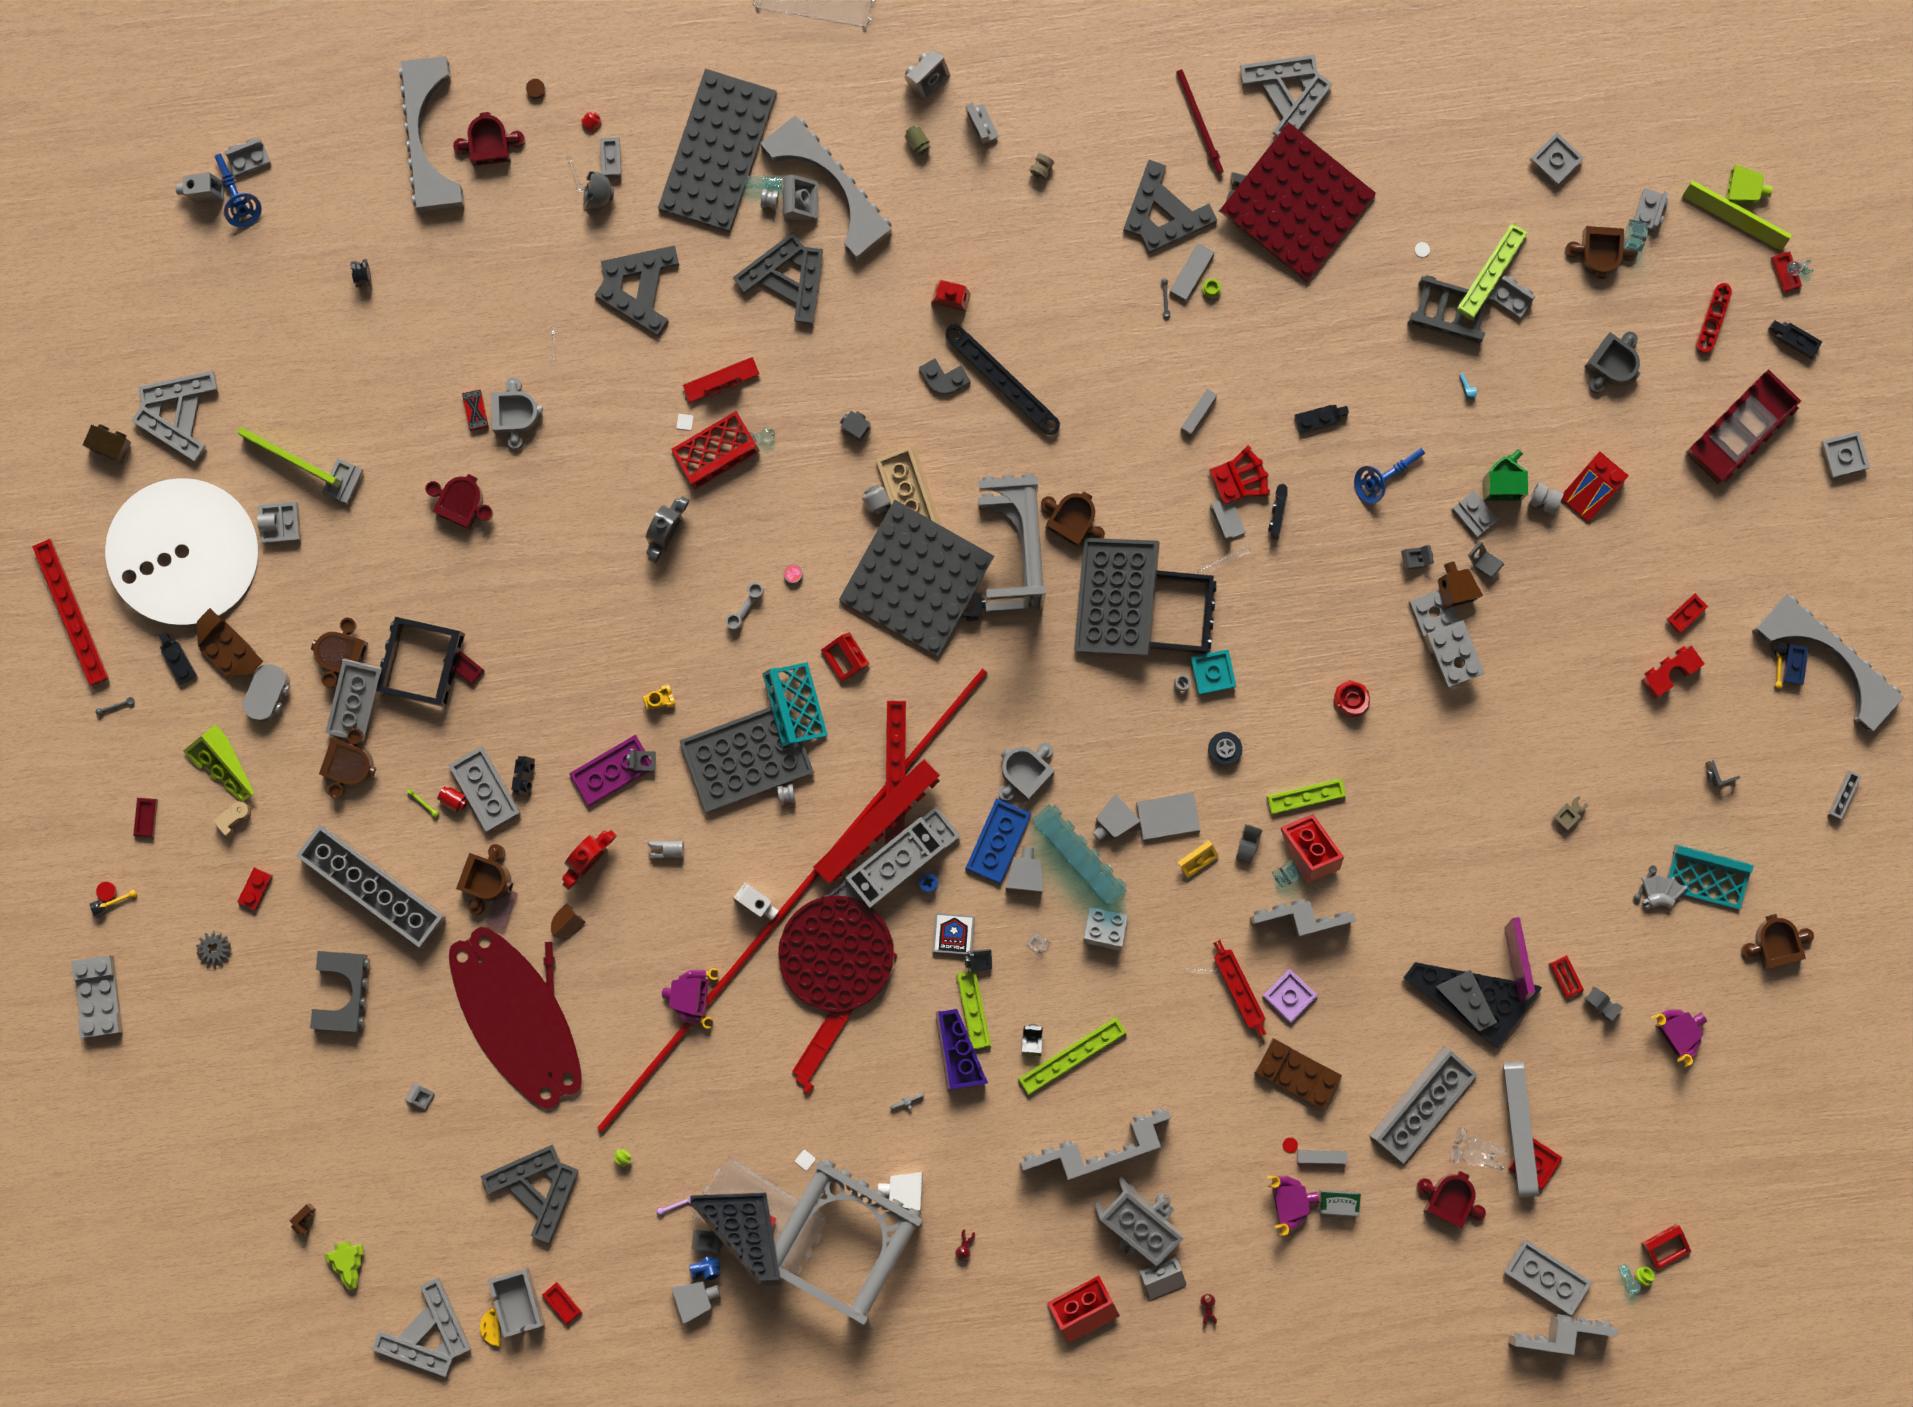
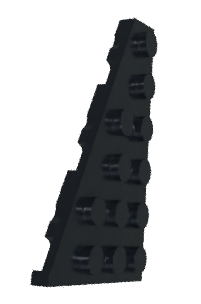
(1498, 992)
(745, 1229)

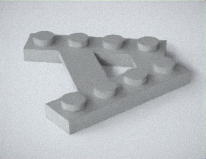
(1271, 76)
(187, 391)
(437, 1311)

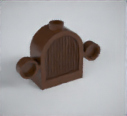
(1601, 250)
(1072, 517)
(334, 647)
(347, 763)
(485, 878)
(1778, 942)

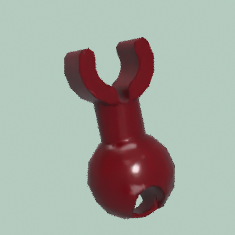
(964, 1248)
(1208, 1304)

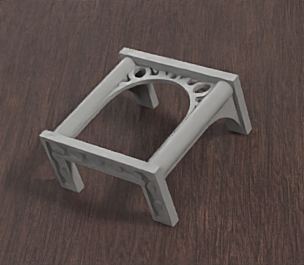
(1020, 505)
(889, 1254)

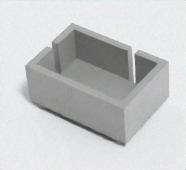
(517, 1302)

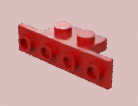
(721, 379)

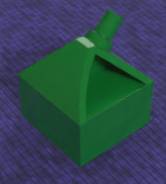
(1506, 480)

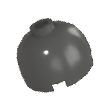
(597, 191)

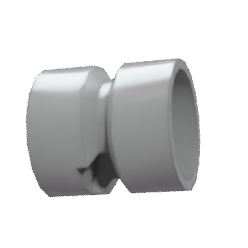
(1545, 498)

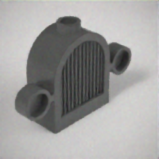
(1614, 361)
(664, 527)

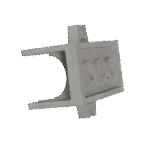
(1141, 1224)

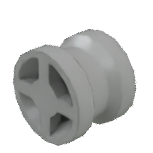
(769, 199)
(786, 794)

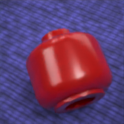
(591, 121)

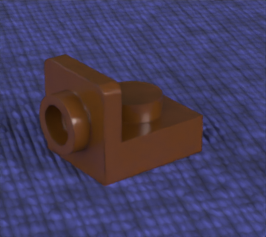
(303, 1215)

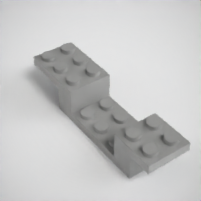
(898, 859)
(1071, 1158)

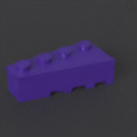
(958, 1054)

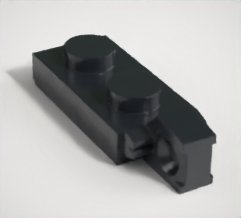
(1796, 338)
(1319, 418)
(177, 659)

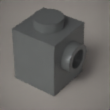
(855, 425)

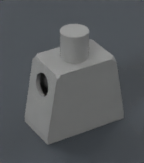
(201, 187)
(1115, 819)
(1025, 872)
(694, 1299)

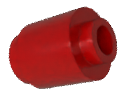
(452, 799)

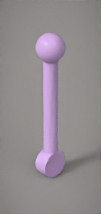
(660, 1211)

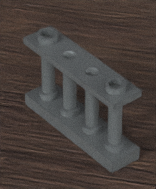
(1437, 322)

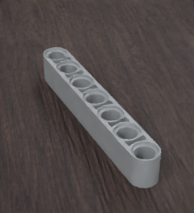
(1521, 1129)

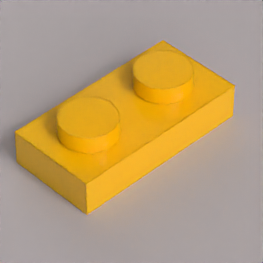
(1198, 859)

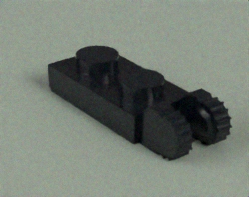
(1278, 510)

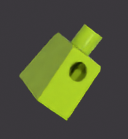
(1746, 186)

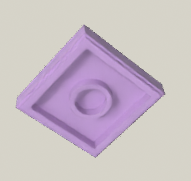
(1290, 995)

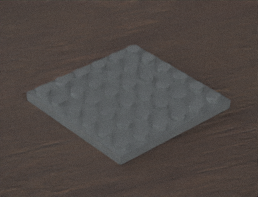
(916, 577)

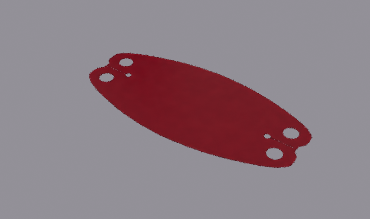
(515, 1017)

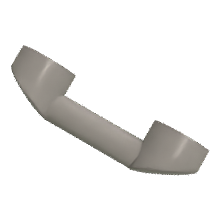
(756, 592)

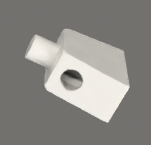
(748, 896)
(905, 1189)

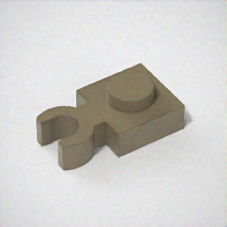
(1568, 815)

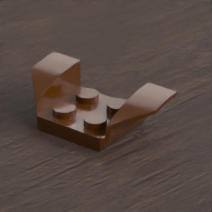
(225, 646)

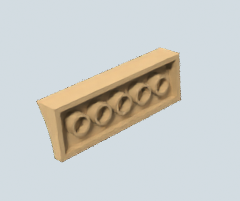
(907, 482)

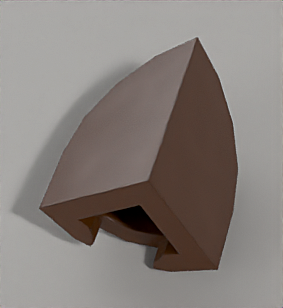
(565, 922)

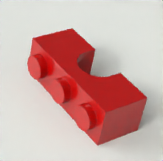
(1658, 680)

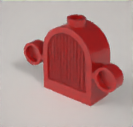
(585, 857)

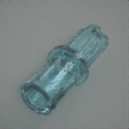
(763, 182)

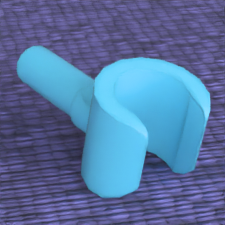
(1470, 393)

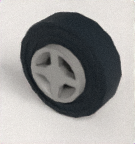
(1230, 742)

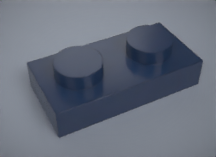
(1795, 664)

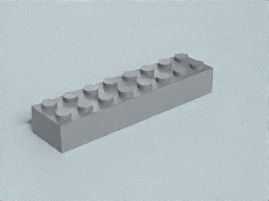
(371, 886)

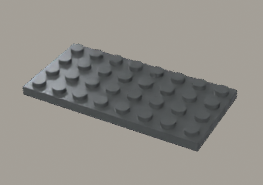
(717, 150)

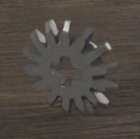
(221, 946)

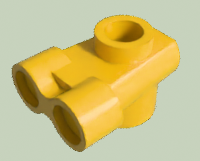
(662, 696)

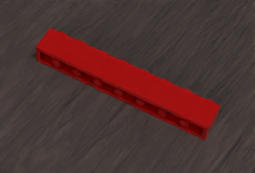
(876, 821)

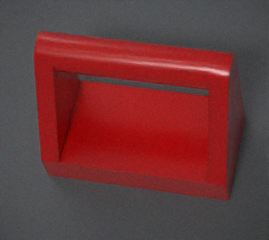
(852, 652)
(1661, 1238)

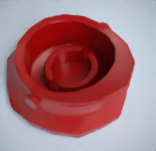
(1351, 698)

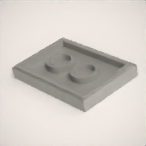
(1168, 816)

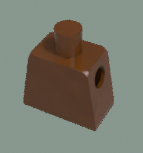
(1457, 586)

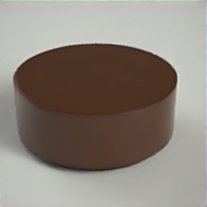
(535, 88)

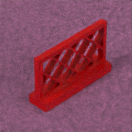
(721, 464)

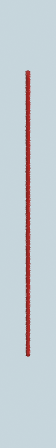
(784, 909)

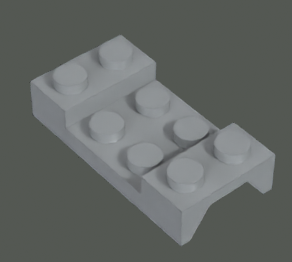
(97, 996)

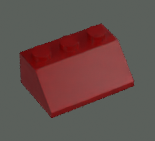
(1083, 1309)

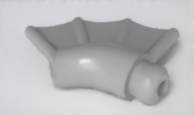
(1661, 891)

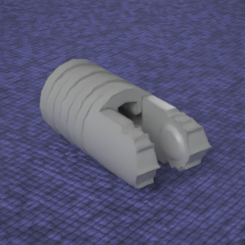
(671, 849)

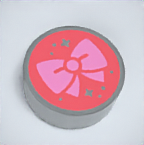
(793, 573)

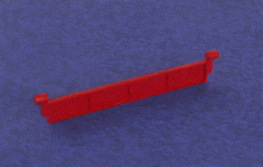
(819, 1046)

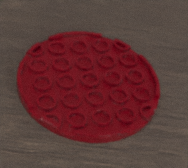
(836, 953)

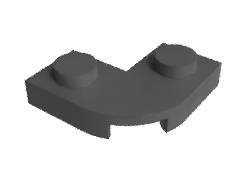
(943, 382)

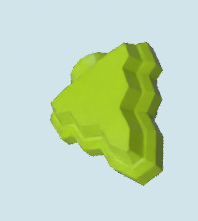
(346, 1261)

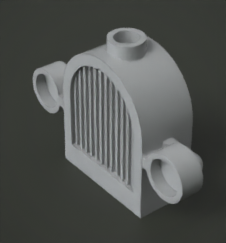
(514, 412)
(1025, 770)

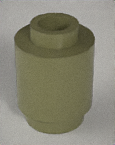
(917, 140)

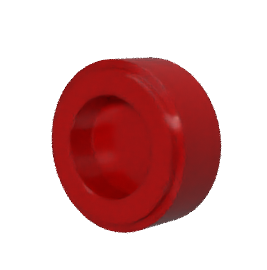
(106, 891)

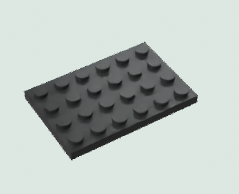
(1117, 596)
(743, 759)

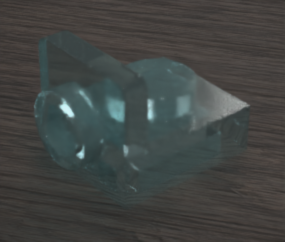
(1286, 874)

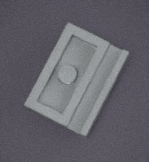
(348, 475)
(1475, 514)

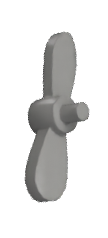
(906, 1101)

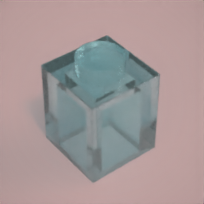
(1635, 235)

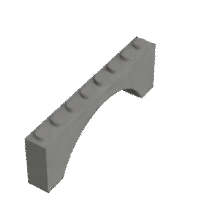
(421, 82)
(796, 143)
(1873, 694)

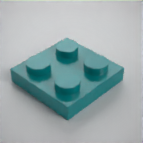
(1213, 672)

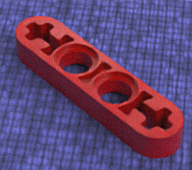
(1714, 318)

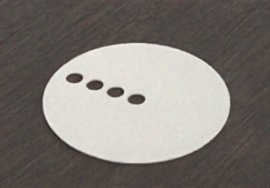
(188, 514)

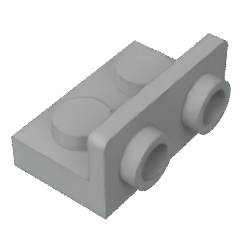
(981, 123)
(247, 156)
(1651, 207)
(1512, 296)

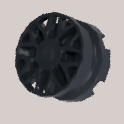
(361, 273)

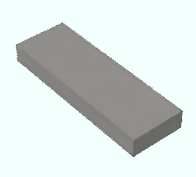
(1191, 272)

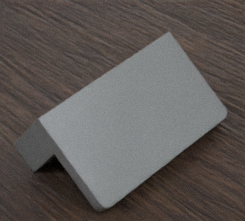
(1227, 520)
(1163, 1278)

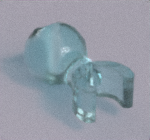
(1795, 268)
(764, 435)
(1632, 1286)

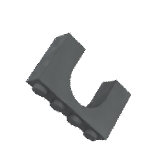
(354, 968)

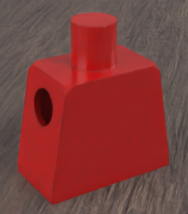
(951, 295)

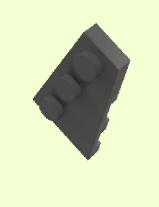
(1468, 999)

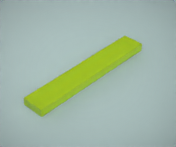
(1736, 215)
(1492, 272)
(289, 457)
(1072, 1055)

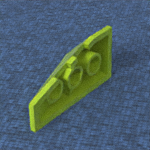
(217, 757)

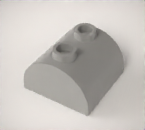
(927, 74)
(800, 198)

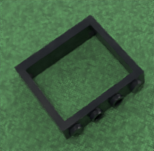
(1208, 607)
(449, 667)

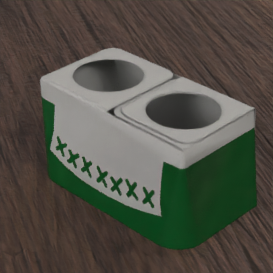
(1339, 1202)

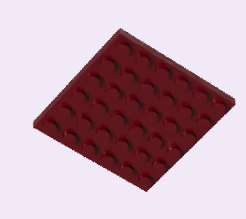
(1297, 201)

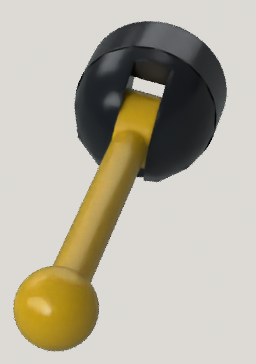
(1780, 650)
(98, 907)

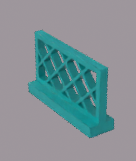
(781, 710)
(1717, 862)

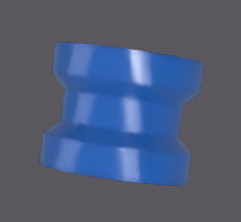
(926, 884)

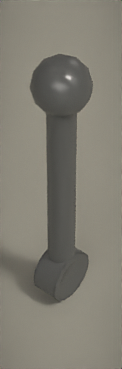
(1166, 313)
(130, 701)
(1652, 869)

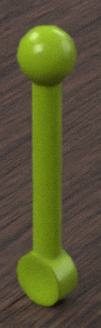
(434, 813)

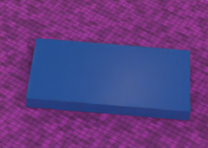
(998, 841)

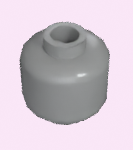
(876, 499)

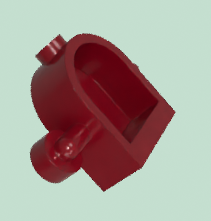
(488, 141)
(459, 501)
(1452, 1198)

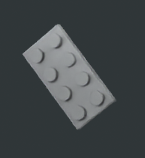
(353, 698)
(484, 789)
(1548, 1277)

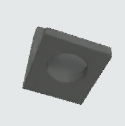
(1485, 561)
(634, 758)
(1713, 775)

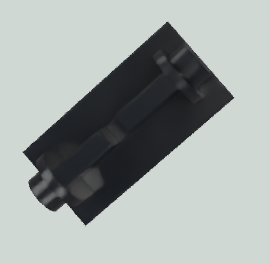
(523, 784)

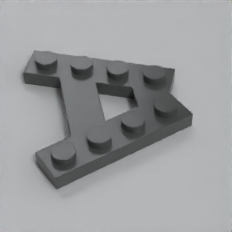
(1184, 220)
(764, 272)
(641, 308)
(514, 1177)

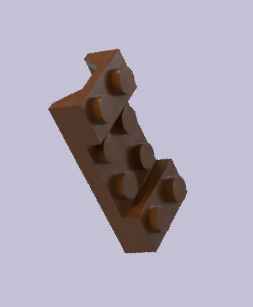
(1298, 1074)

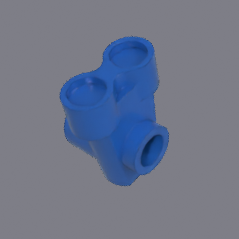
(708, 1267)

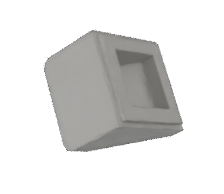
(419, 1096)

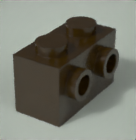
(107, 443)

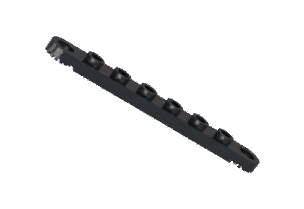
(1002, 379)

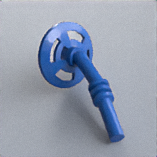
(239, 204)
(1379, 482)

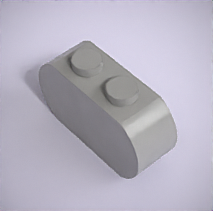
(266, 692)

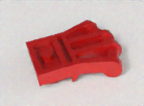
(1229, 483)

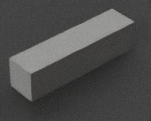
(1198, 412)
(1844, 795)
(1320, 1156)

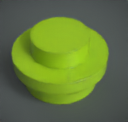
(1211, 288)
(622, 1157)
(1644, 1276)

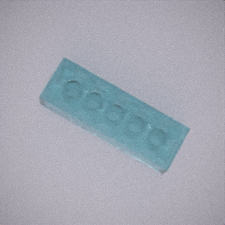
(1078, 855)

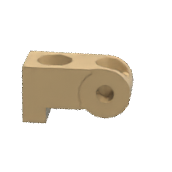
(232, 816)

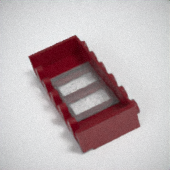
(1744, 427)

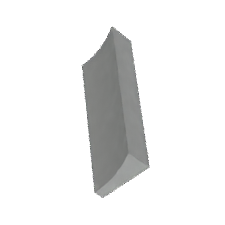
(1423, 1104)

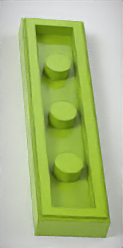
(1306, 796)
(973, 1010)

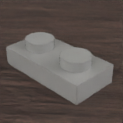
(610, 156)

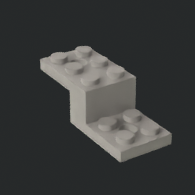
(1446, 639)
(1302, 917)
(1562, 1334)

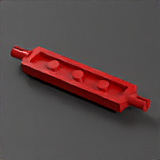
(1239, 988)

